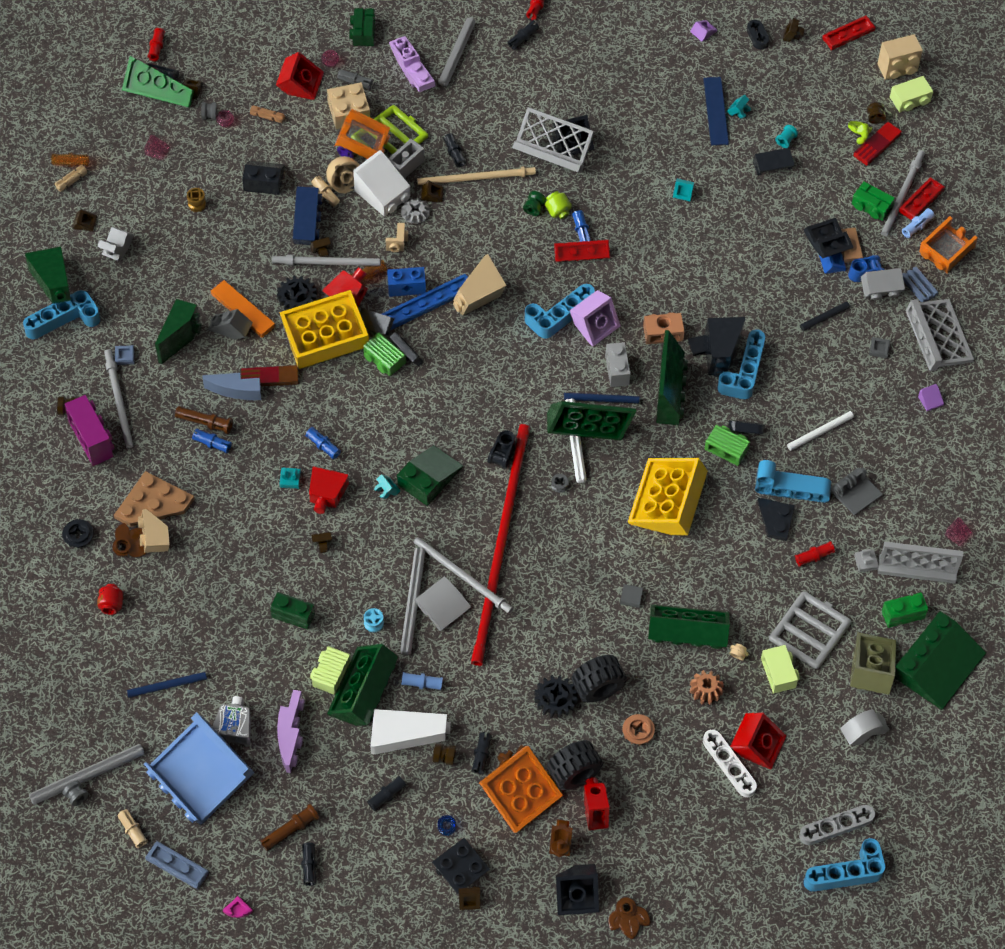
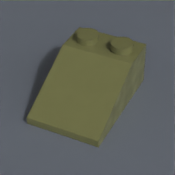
(873, 663)

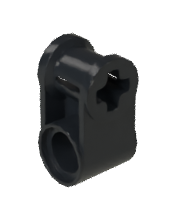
(502, 452)

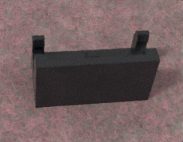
(773, 160)

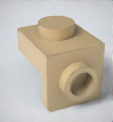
(397, 244)

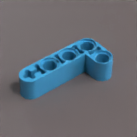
(561, 309)
(38, 325)
(749, 364)
(791, 484)
(843, 870)

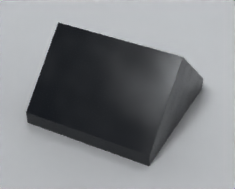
(566, 130)

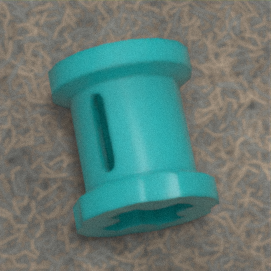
(786, 136)

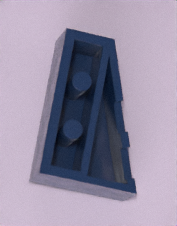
(307, 215)

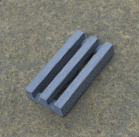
(930, 293)

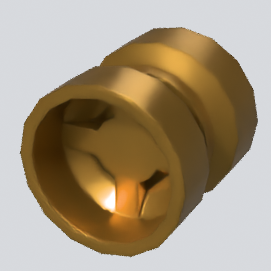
(196, 199)

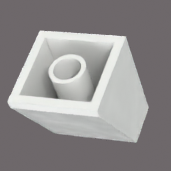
(381, 184)

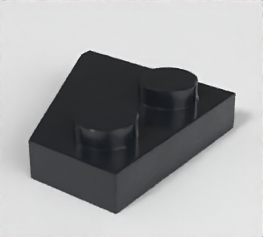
(776, 518)

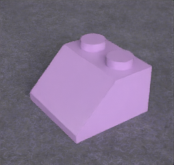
(595, 317)

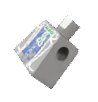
(234, 722)

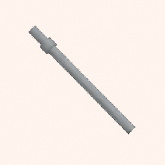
(914, 168)
(292, 260)
(111, 368)

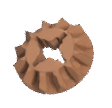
(634, 722)

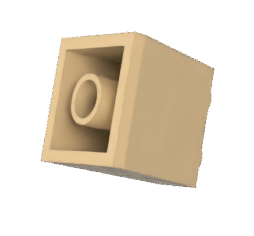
(480, 287)

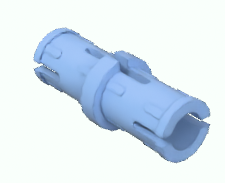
(918, 223)

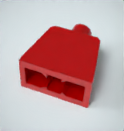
(346, 282)
(326, 488)
(596, 800)

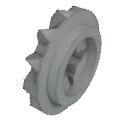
(415, 217)

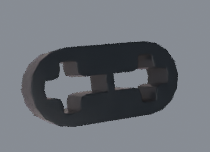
(761, 33)
(748, 427)

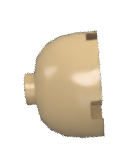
(340, 173)

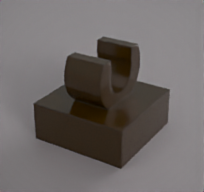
(793, 31)
(321, 246)
(322, 540)
(469, 898)

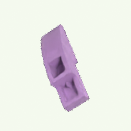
(411, 65)
(288, 732)

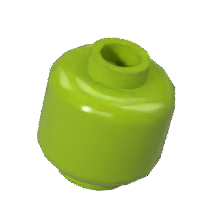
(558, 205)

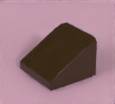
(194, 85)
(432, 192)
(84, 221)

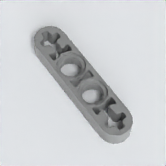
(838, 827)

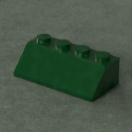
(689, 626)
(363, 684)

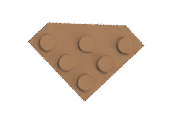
(156, 496)

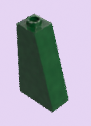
(50, 273)

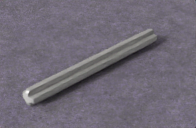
(411, 609)
(87, 773)

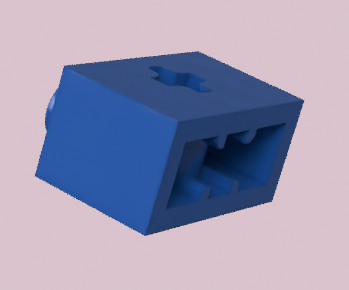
(406, 281)

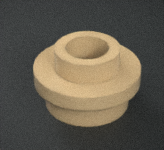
(738, 651)

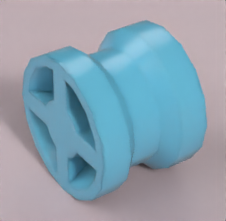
(373, 615)

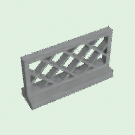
(548, 154)
(926, 340)
(912, 567)

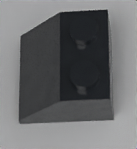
(263, 177)

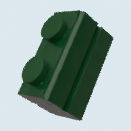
(363, 27)
(292, 610)

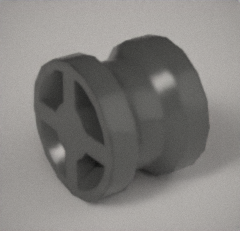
(209, 110)
(75, 793)

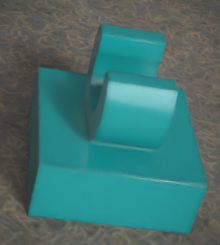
(738, 107)
(683, 189)
(290, 478)
(387, 485)

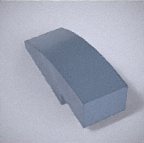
(233, 386)

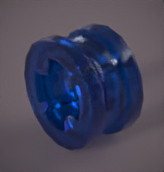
(446, 818)

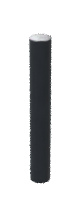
(824, 316)

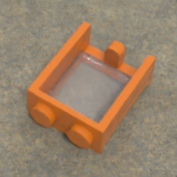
(362, 134)
(946, 245)

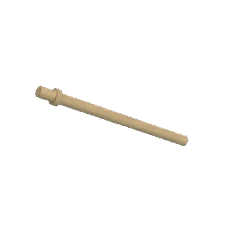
(478, 176)

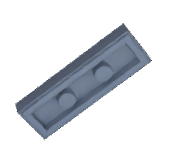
(177, 865)

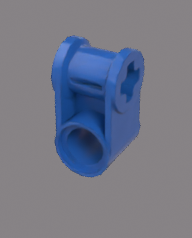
(863, 265)

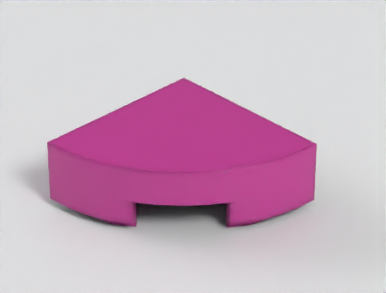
(237, 908)

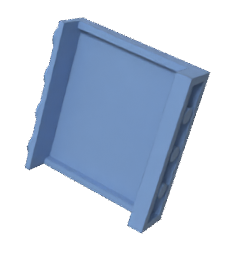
(199, 770)

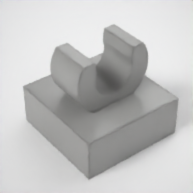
(866, 560)

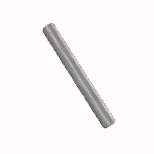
(456, 52)

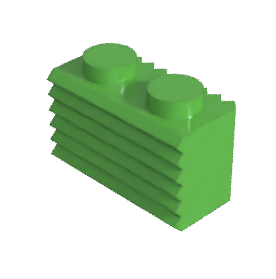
(384, 354)
(727, 444)

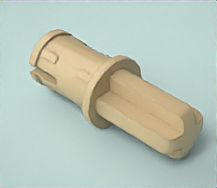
(326, 190)
(132, 828)

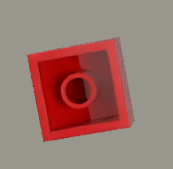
(299, 77)
(758, 740)

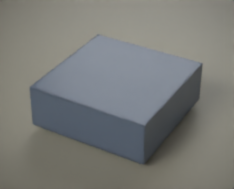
(124, 355)

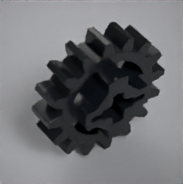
(297, 291)
(548, 691)

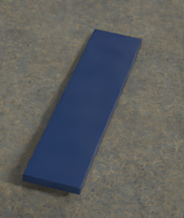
(715, 111)

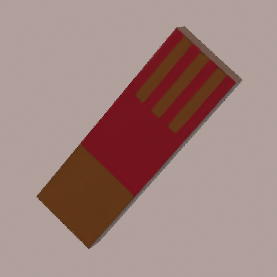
(272, 375)

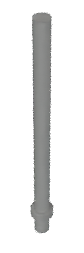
(499, 602)

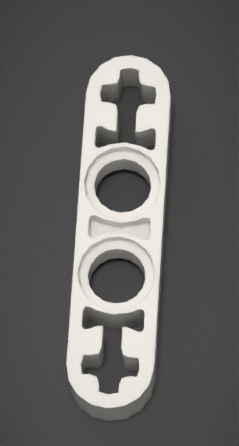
(732, 761)

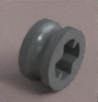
(559, 488)

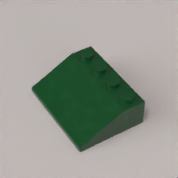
(671, 382)
(589, 420)
(939, 661)

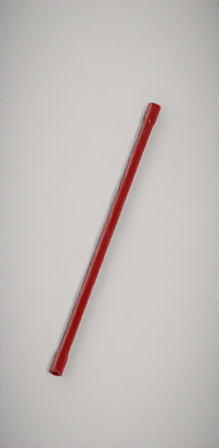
(479, 648)

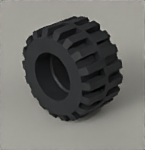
(599, 678)
(575, 764)

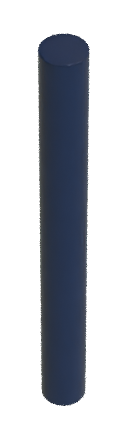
(602, 398)
(166, 684)

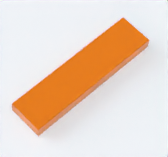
(234, 300)

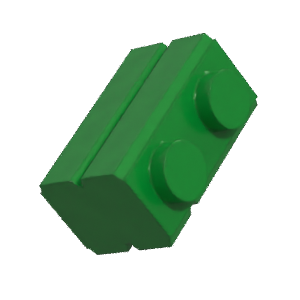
(873, 201)
(904, 610)

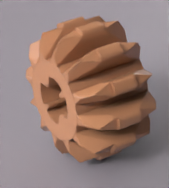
(704, 693)

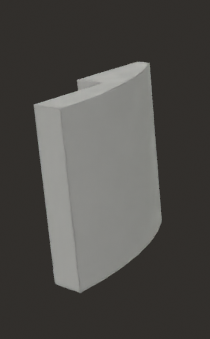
(442, 603)

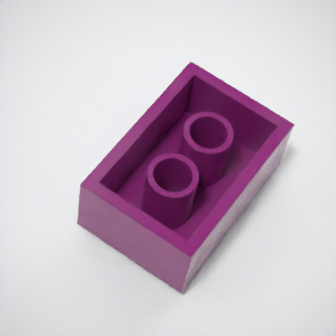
(90, 430)

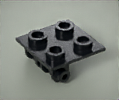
(460, 865)

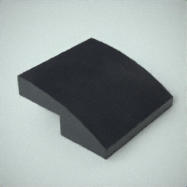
(828, 238)

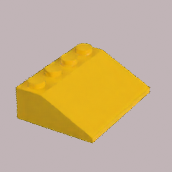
(324, 329)
(668, 495)

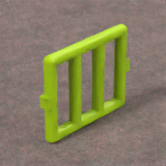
(410, 121)

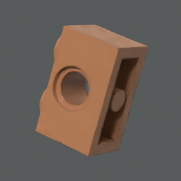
(655, 334)

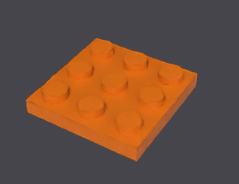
(520, 789)

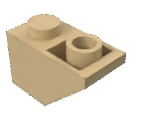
(155, 533)

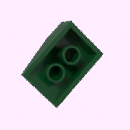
(178, 329)
(428, 474)

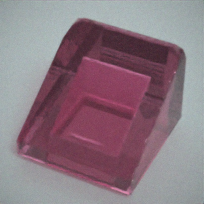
(155, 147)
(958, 532)

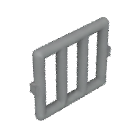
(795, 610)

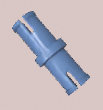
(421, 681)

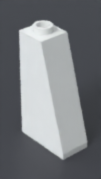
(406, 729)

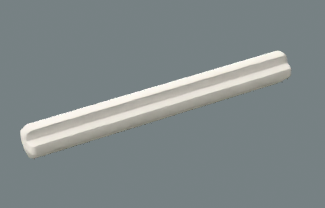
(577, 456)

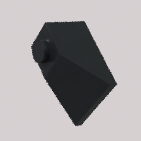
(577, 890)

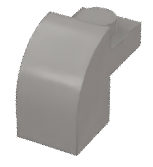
(116, 244)
(864, 726)

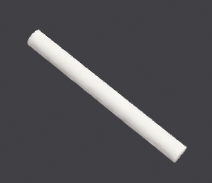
(819, 431)

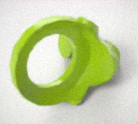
(863, 130)

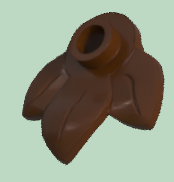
(130, 540)
(630, 920)

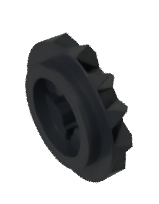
(71, 529)

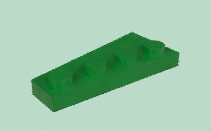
(149, 82)

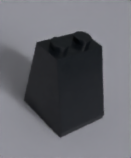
(721, 342)

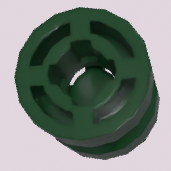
(534, 203)

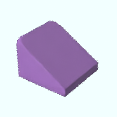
(703, 30)
(931, 397)

